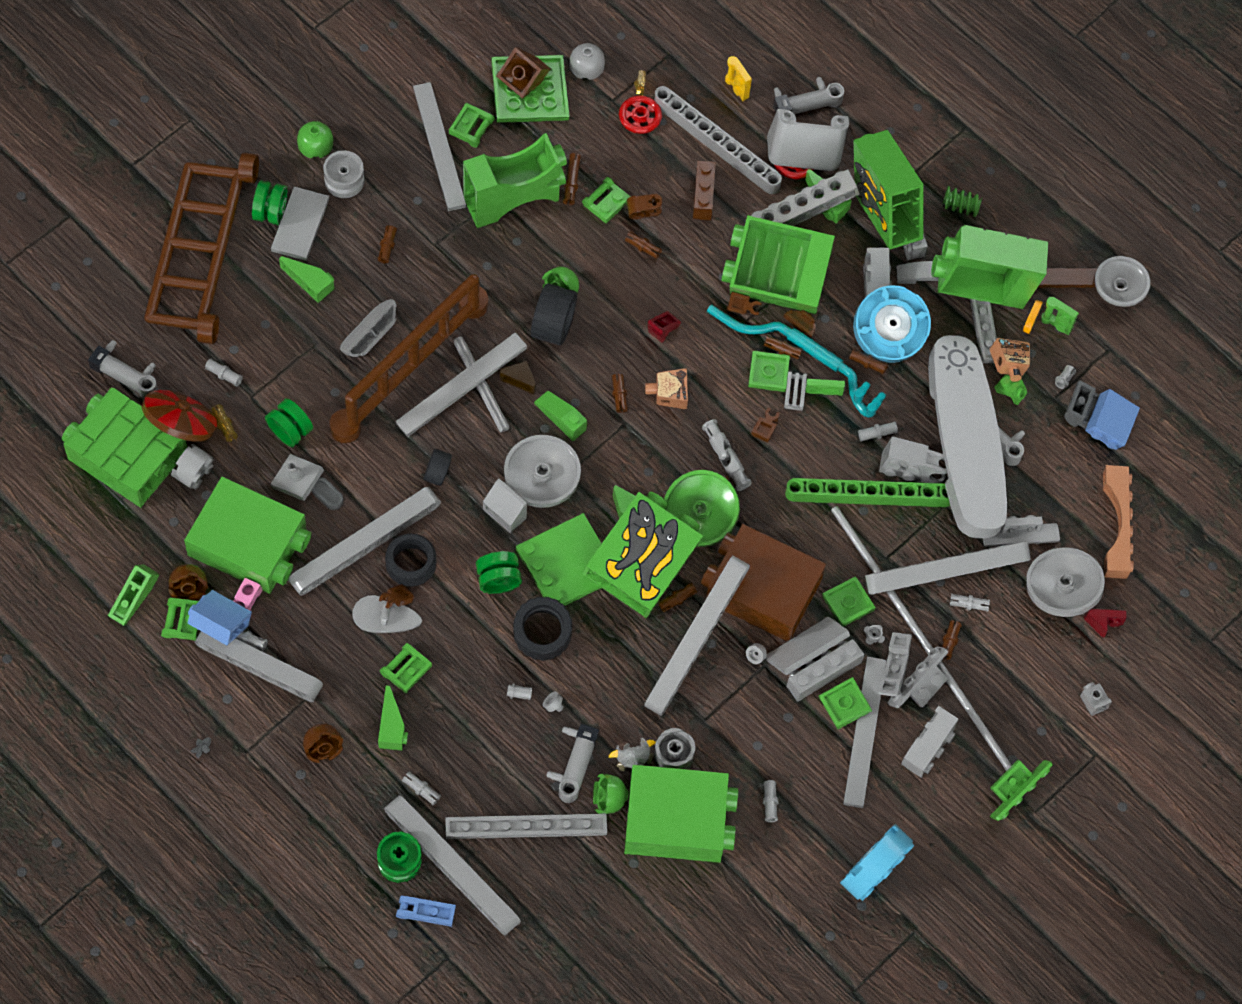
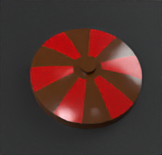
(179, 415)

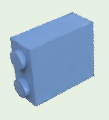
(1112, 419)
(219, 617)

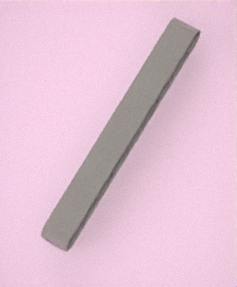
(720, 147)
(364, 541)
(948, 567)
(697, 635)
(453, 865)

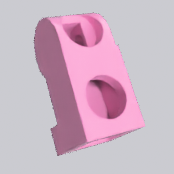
(248, 593)

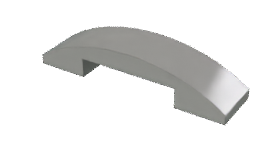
(915, 271)
(896, 664)

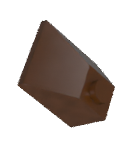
(523, 72)

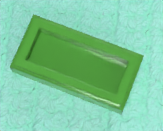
(825, 387)

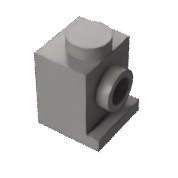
(916, 249)
(1095, 704)

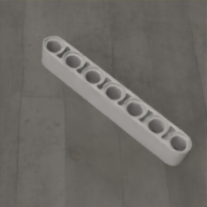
(263, 666)

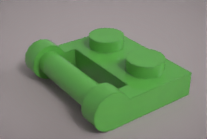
(466, 121)
(610, 204)
(1065, 317)
(184, 630)
(410, 672)

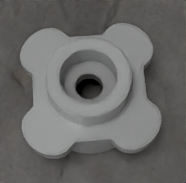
(877, 629)

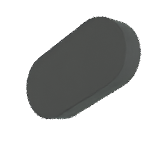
(327, 494)

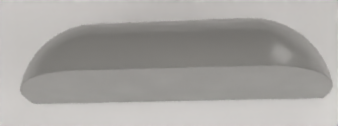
(370, 330)

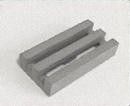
(797, 377)

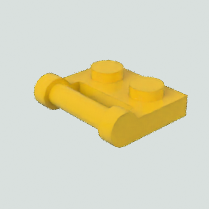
(740, 80)

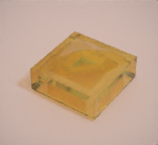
(640, 83)

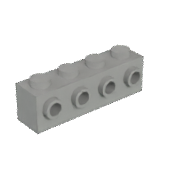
(825, 669)

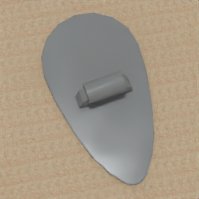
(374, 617)

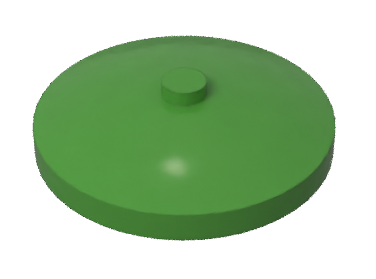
(707, 500)

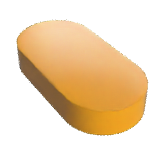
(1032, 316)

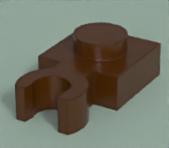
(740, 303)
(765, 427)
(397, 595)

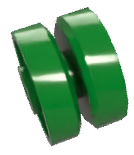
(269, 202)
(289, 422)
(498, 572)
(401, 868)

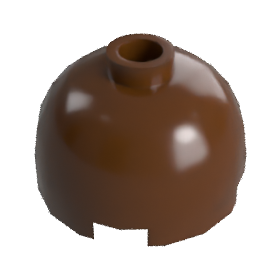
(188, 582)
(322, 742)

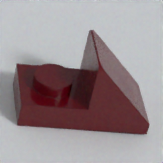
(662, 325)
(1100, 618)

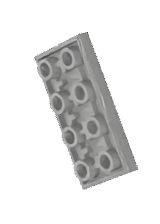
(300, 223)
(807, 646)

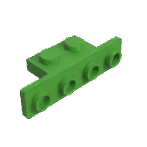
(1015, 784)

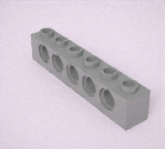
(814, 205)

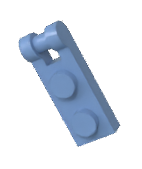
(426, 911)

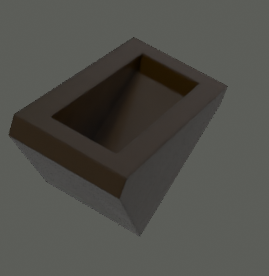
(519, 377)

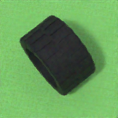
(553, 314)
(540, 605)

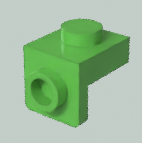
(1015, 390)

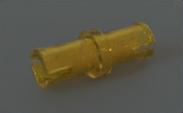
(224, 423)

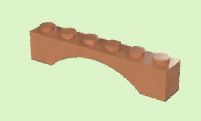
(1116, 486)

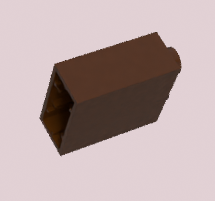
(776, 585)

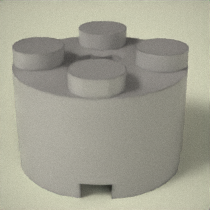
(192, 466)
(683, 745)

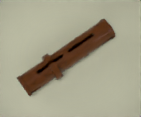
(572, 176)

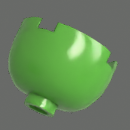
(315, 139)
(563, 278)
(609, 794)

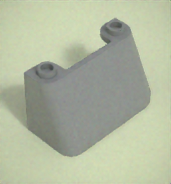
(805, 143)

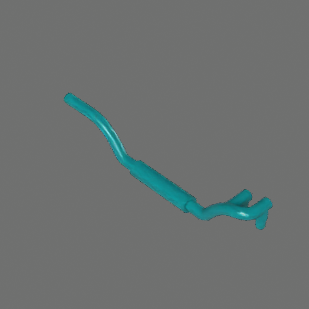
(813, 349)

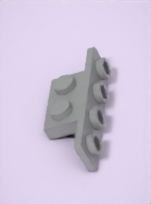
(1024, 529)
(923, 682)

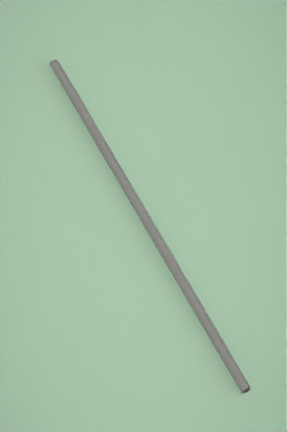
(924, 642)

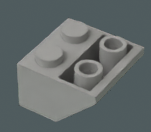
(505, 506)

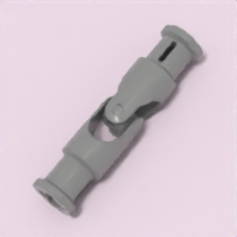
(725, 452)

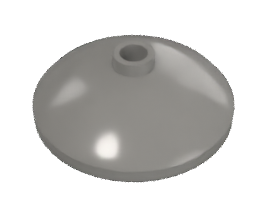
(1125, 273)

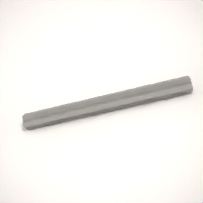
(483, 388)

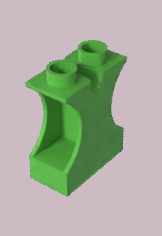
(502, 183)

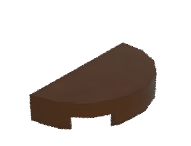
(802, 321)

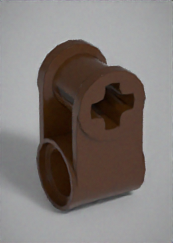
(643, 207)

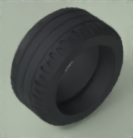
(410, 541)

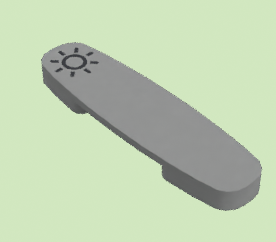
(968, 437)

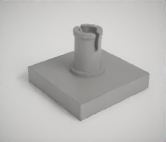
(297, 477)

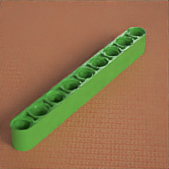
(862, 497)

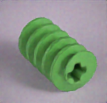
(962, 201)

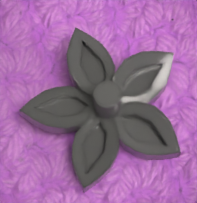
(202, 746)

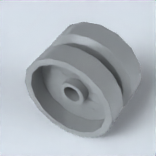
(343, 174)

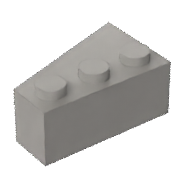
(876, 269)
(930, 742)

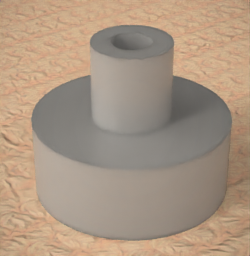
(756, 653)
(553, 702)

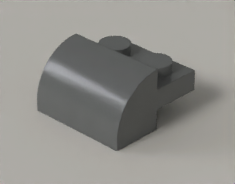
(1081, 405)

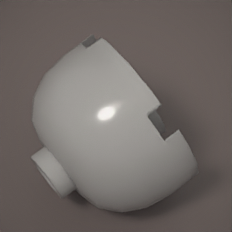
(587, 61)

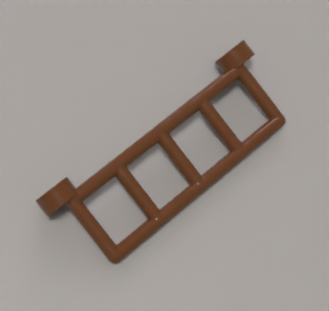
(472, 304)
(206, 323)

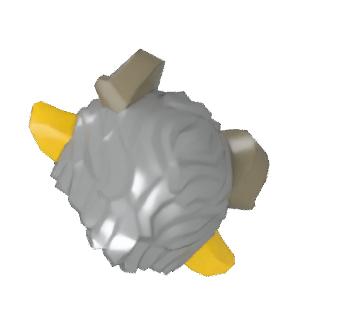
(633, 756)

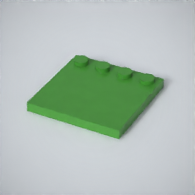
(544, 103)
(559, 559)

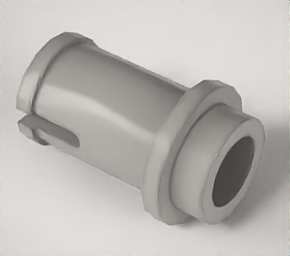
(1063, 380)
(519, 692)

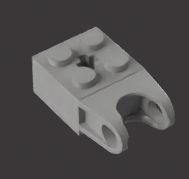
(911, 461)

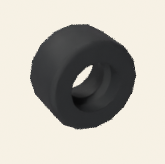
(437, 467)

